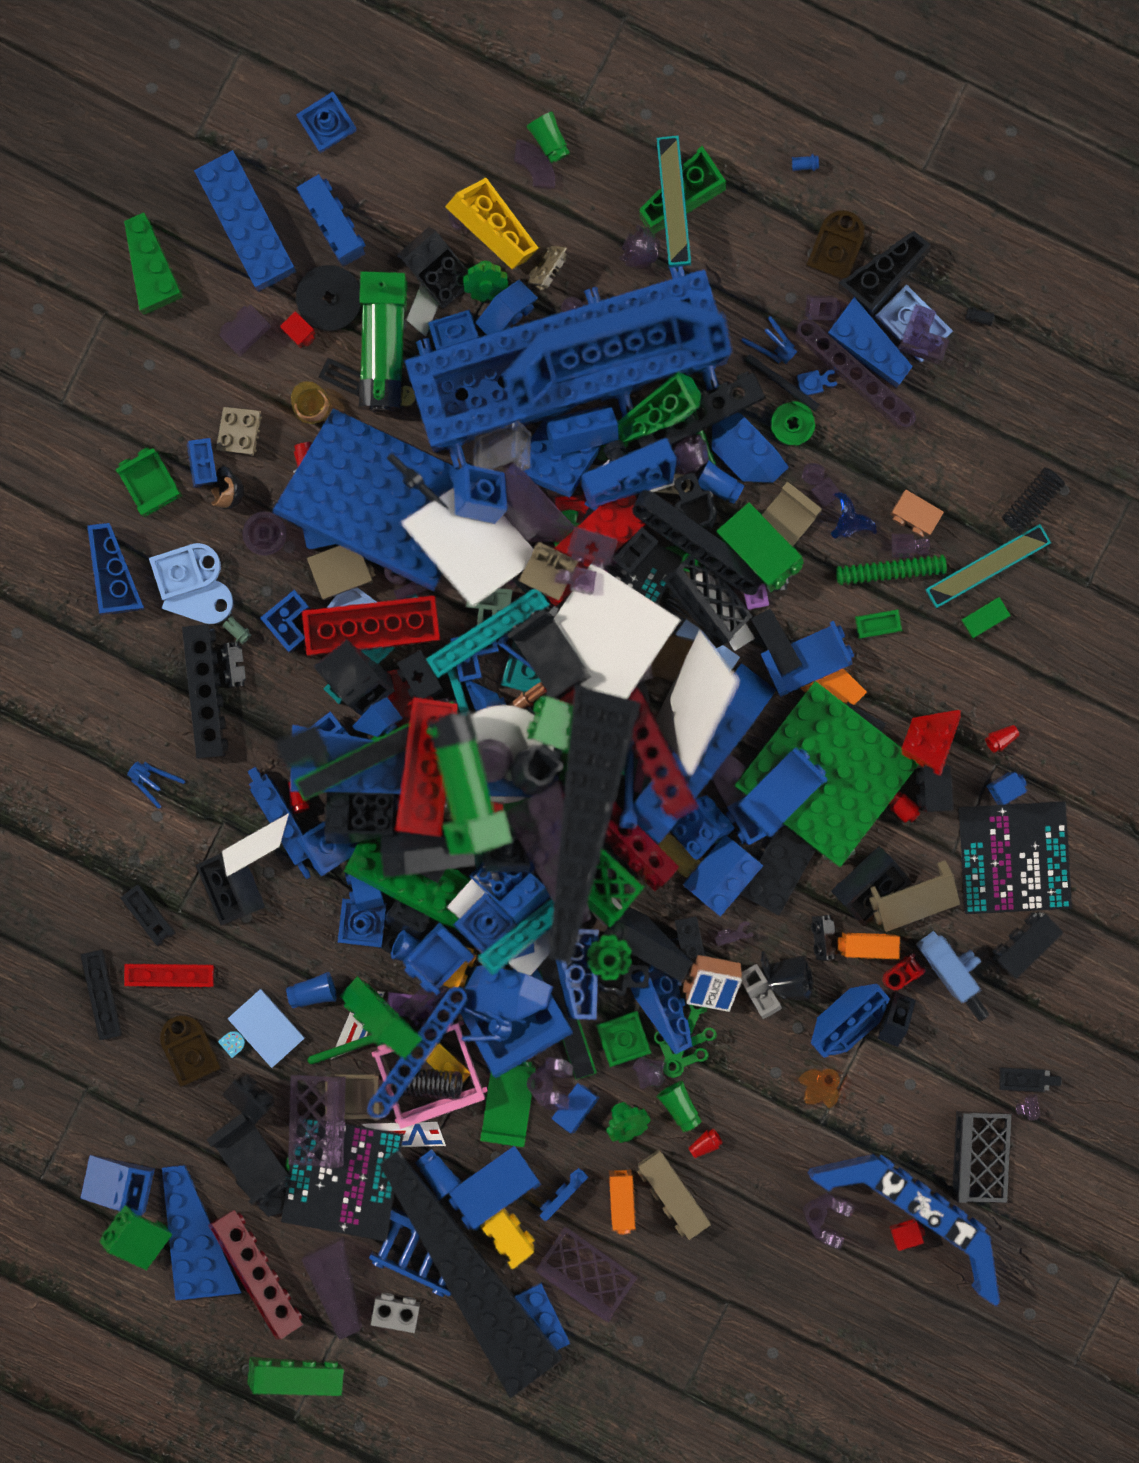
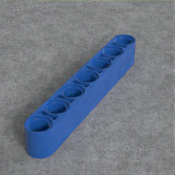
(416, 1064)

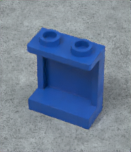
(436, 958)

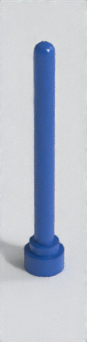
(628, 817)

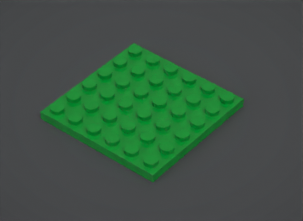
(860, 766)

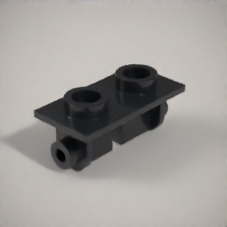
(230, 656)
(821, 928)

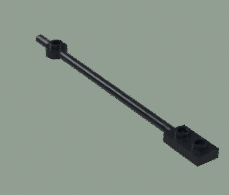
(413, 480)

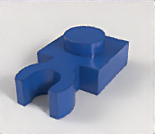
(812, 382)

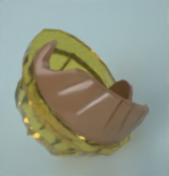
(310, 402)

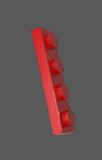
(169, 975)

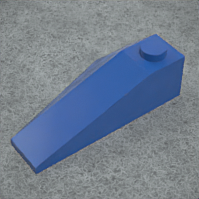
(664, 1007)

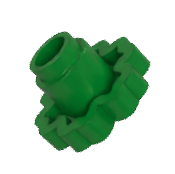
(485, 281)
(609, 957)
(627, 1122)

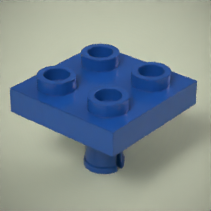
(326, 122)
(484, 923)
(363, 926)

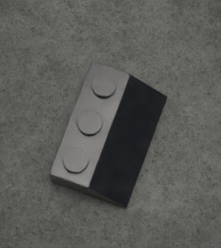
(875, 871)
(232, 894)

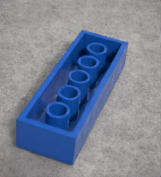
(245, 221)

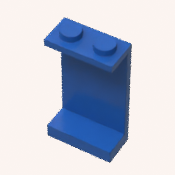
(820, 656)
(782, 791)
(493, 1188)

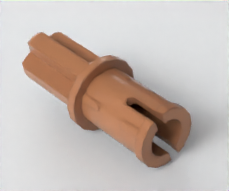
(527, 698)

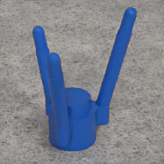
(784, 350)
(140, 775)
(498, 1027)

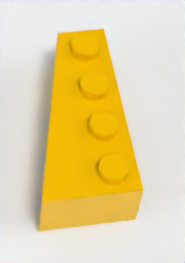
(492, 222)
(509, 1237)

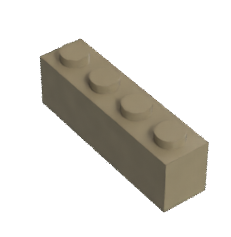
(674, 1195)

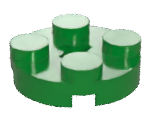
(793, 436)

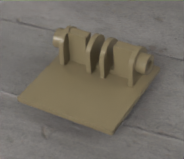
(540, 274)
(239, 430)
(542, 569)

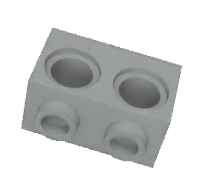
(395, 1319)

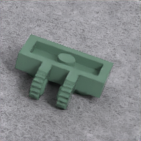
(494, 601)

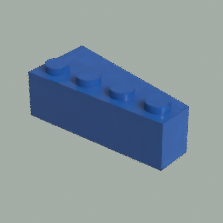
(331, 220)
(869, 344)
(630, 474)
(112, 578)
(577, 979)

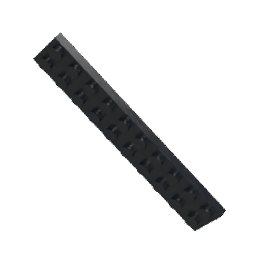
(786, 858)

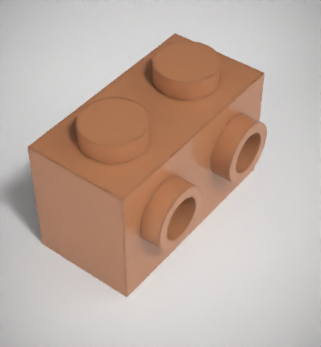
(916, 514)

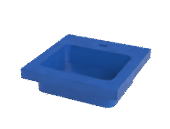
(527, 1035)

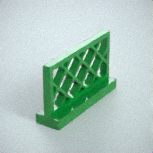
(601, 903)

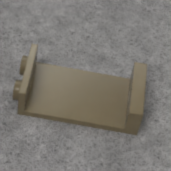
(791, 513)
(916, 901)

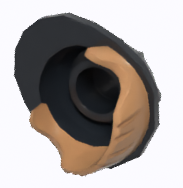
(227, 489)

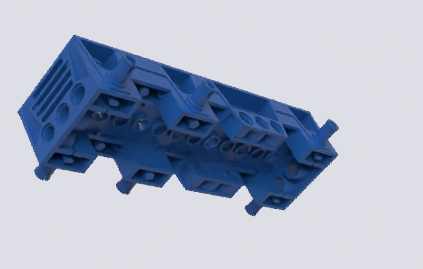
(484, 360)

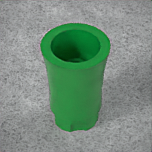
(549, 137)
(680, 1106)

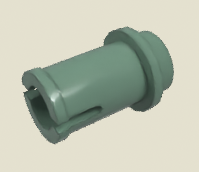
(239, 632)

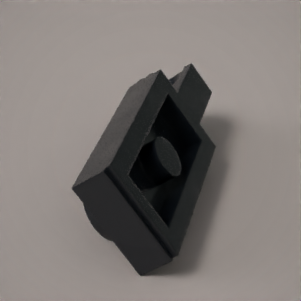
(1027, 1079)

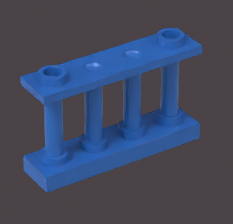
(398, 1220)

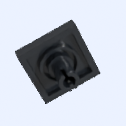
(507, 857)

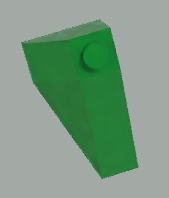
(661, 409)

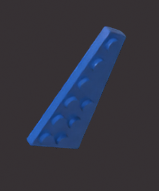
(196, 1256)

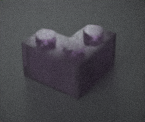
(918, 339)

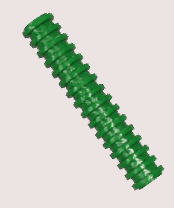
(891, 570)

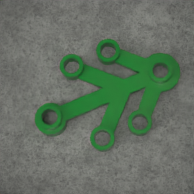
(677, 1058)

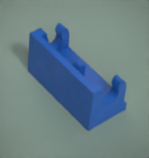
(201, 462)
(580, 1105)

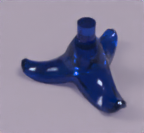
(850, 520)

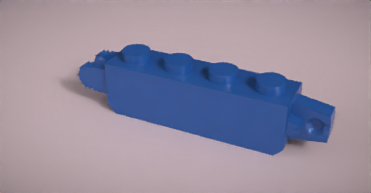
(274, 808)

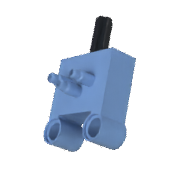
(954, 971)

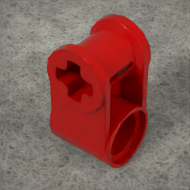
(904, 972)

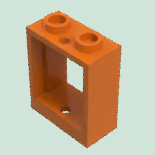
(869, 945)
(622, 1201)

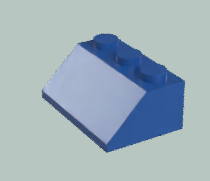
(581, 430)
(722, 875)

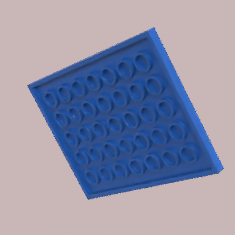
(359, 498)

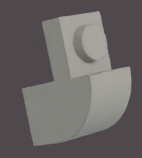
(759, 991)

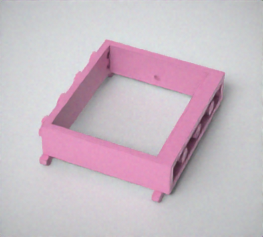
(443, 1105)

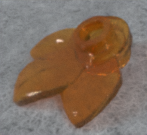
(818, 1089)

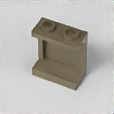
(339, 571)
(358, 1094)

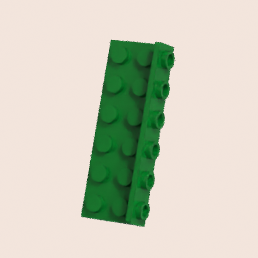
(411, 889)

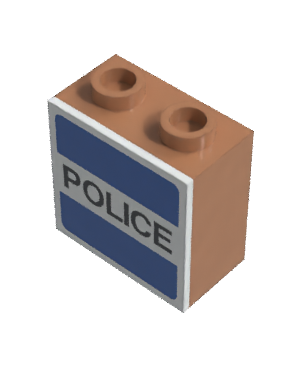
(713, 983)

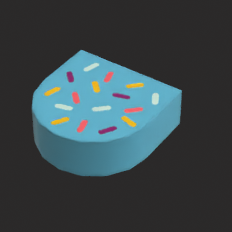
(232, 1043)

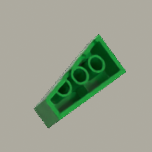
(700, 182)
(151, 270)
(379, 1018)
(295, 1377)

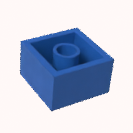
(480, 493)

